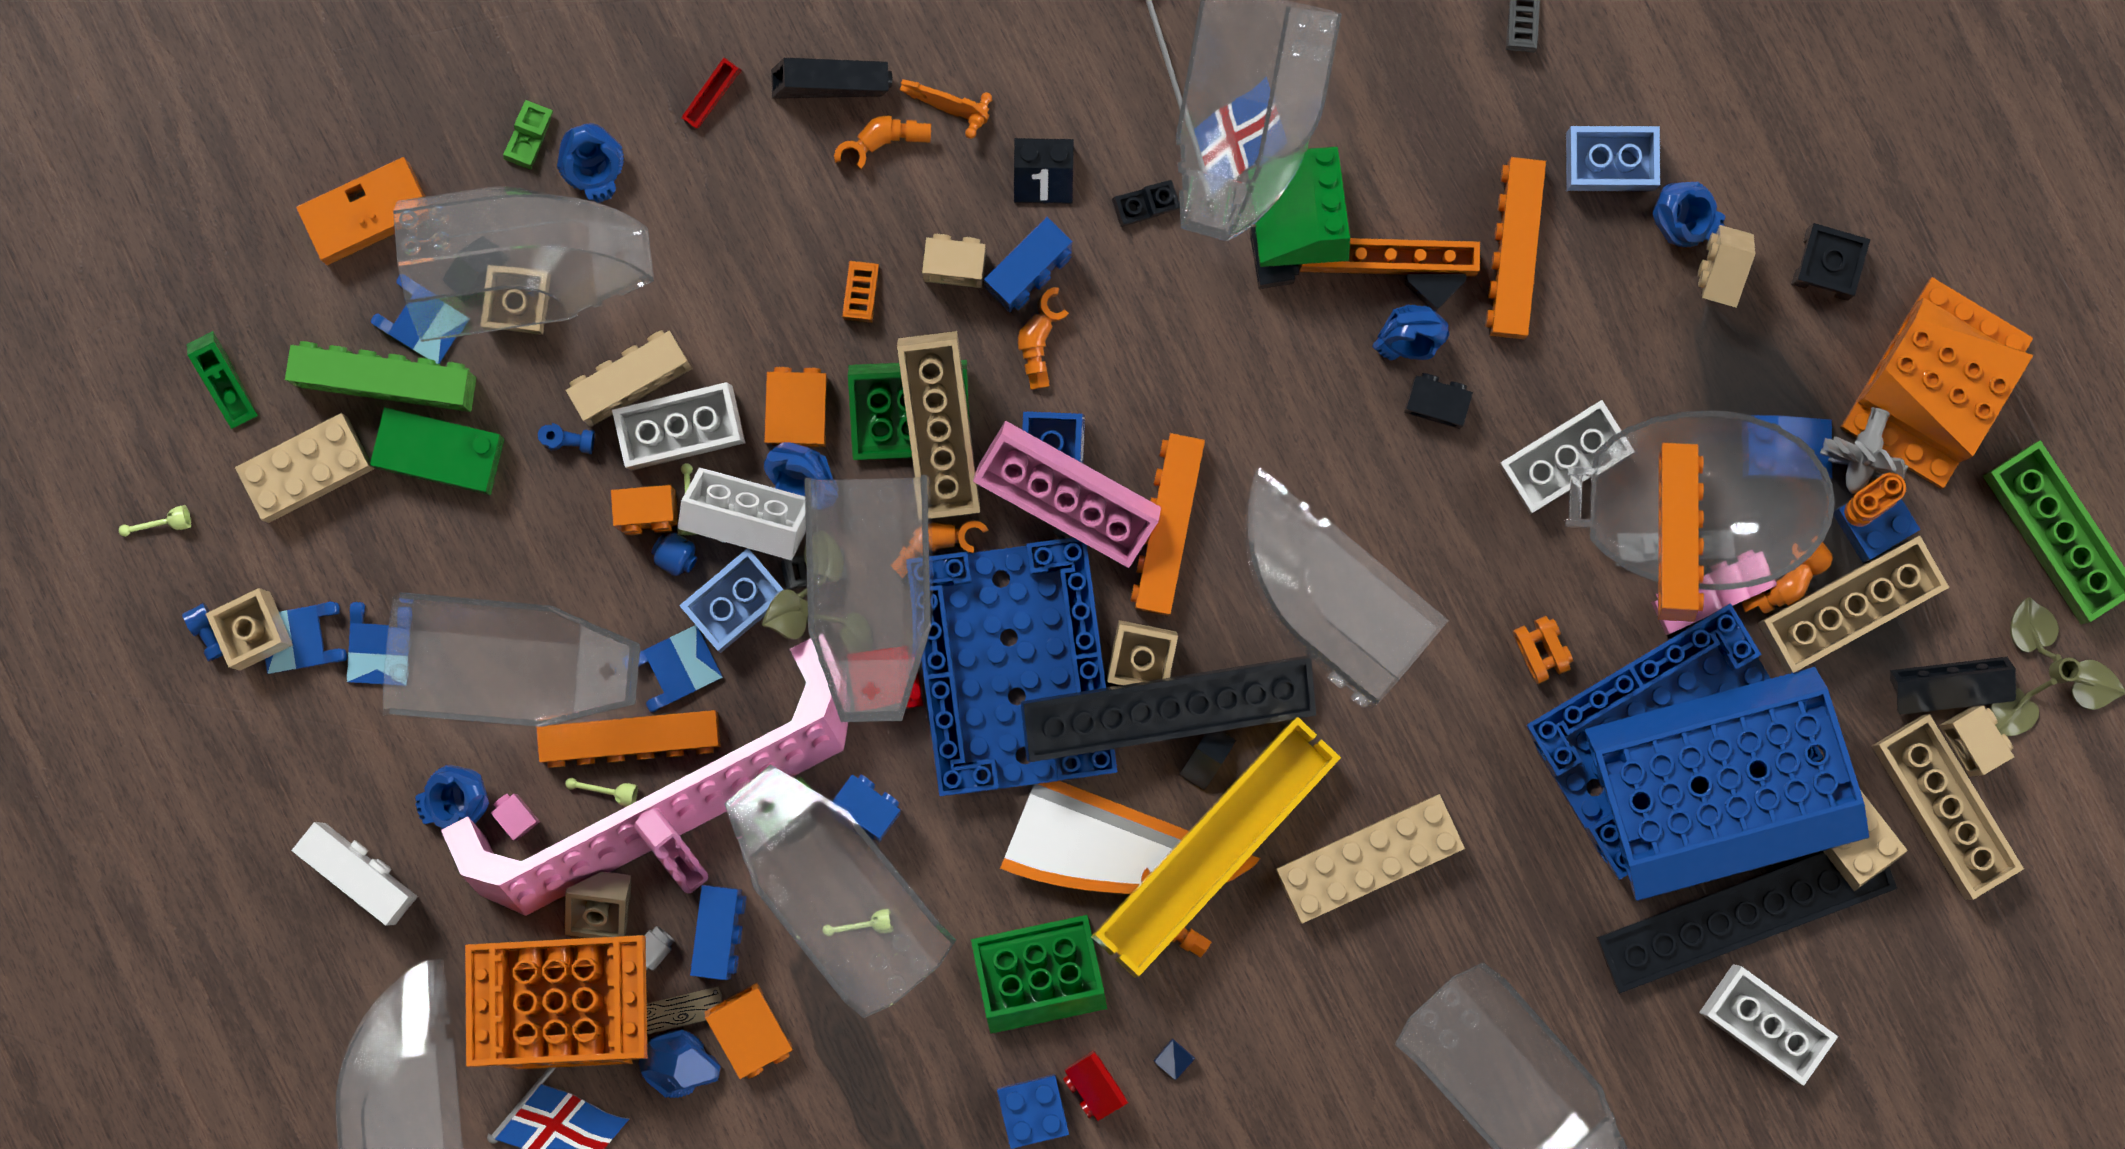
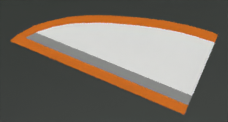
(1089, 841)

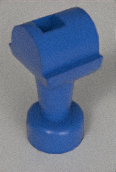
(555, 437)
(199, 625)

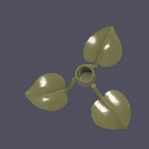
(788, 613)
(2093, 684)

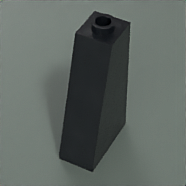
(829, 78)

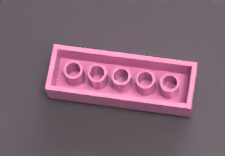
(1067, 494)

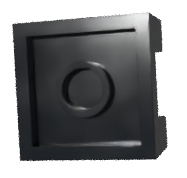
(1831, 261)

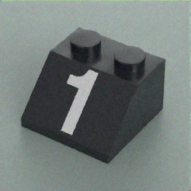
(1043, 170)

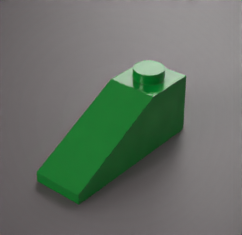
(221, 379)

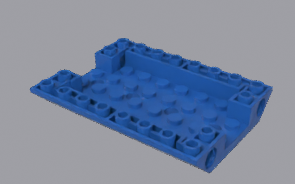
(1692, 665)
(973, 672)
(1740, 818)

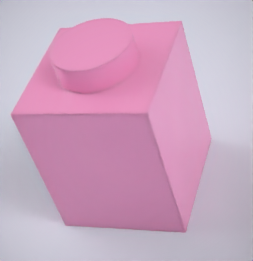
(514, 816)

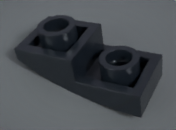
(1146, 203)

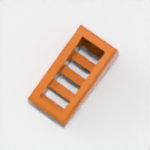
(860, 315)

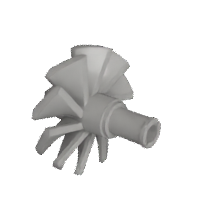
(1866, 456)

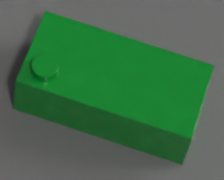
(437, 451)

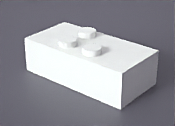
(678, 426)
(1540, 469)
(743, 513)
(355, 873)
(1768, 1024)

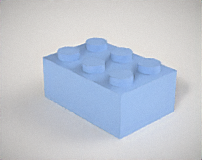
(1613, 158)
(732, 600)

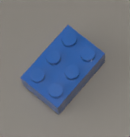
(1029, 265)
(717, 932)

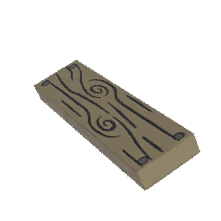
(681, 1009)

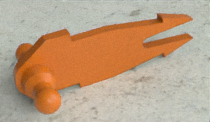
(975, 112)

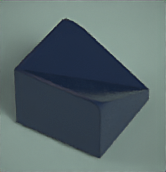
(1173, 1059)

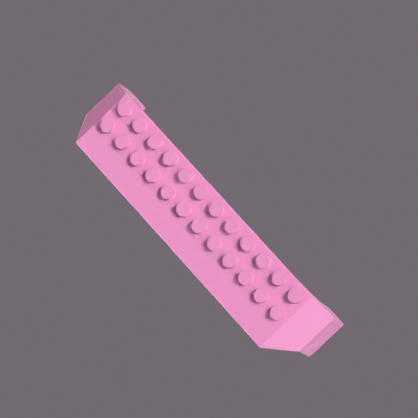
(686, 804)

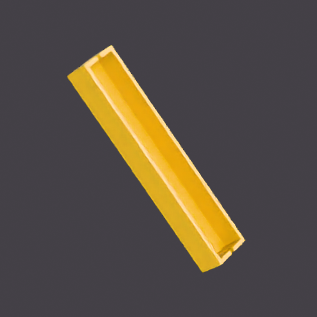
(1215, 847)

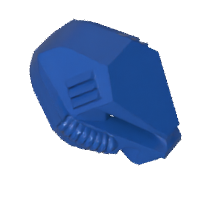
(590, 161)
(1687, 213)
(1412, 333)
(792, 463)
(452, 796)
(678, 1064)

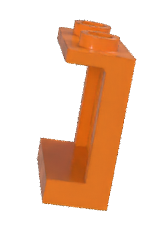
(795, 407)
(748, 1032)

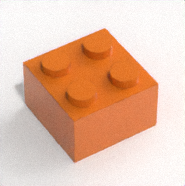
(644, 509)

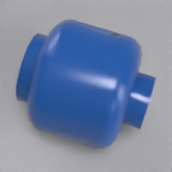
(674, 554)

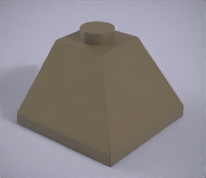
(598, 906)

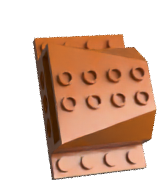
(1942, 382)
(556, 1003)

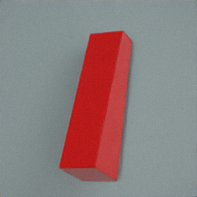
(711, 92)

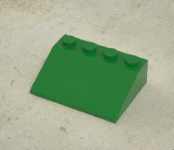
(1309, 217)
(879, 411)
(1038, 974)

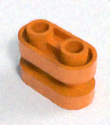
(1875, 499)
(1547, 632)

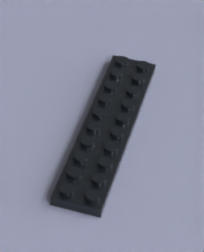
(1168, 708)
(1732, 919)

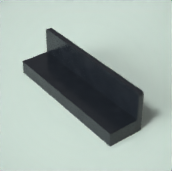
(1954, 685)

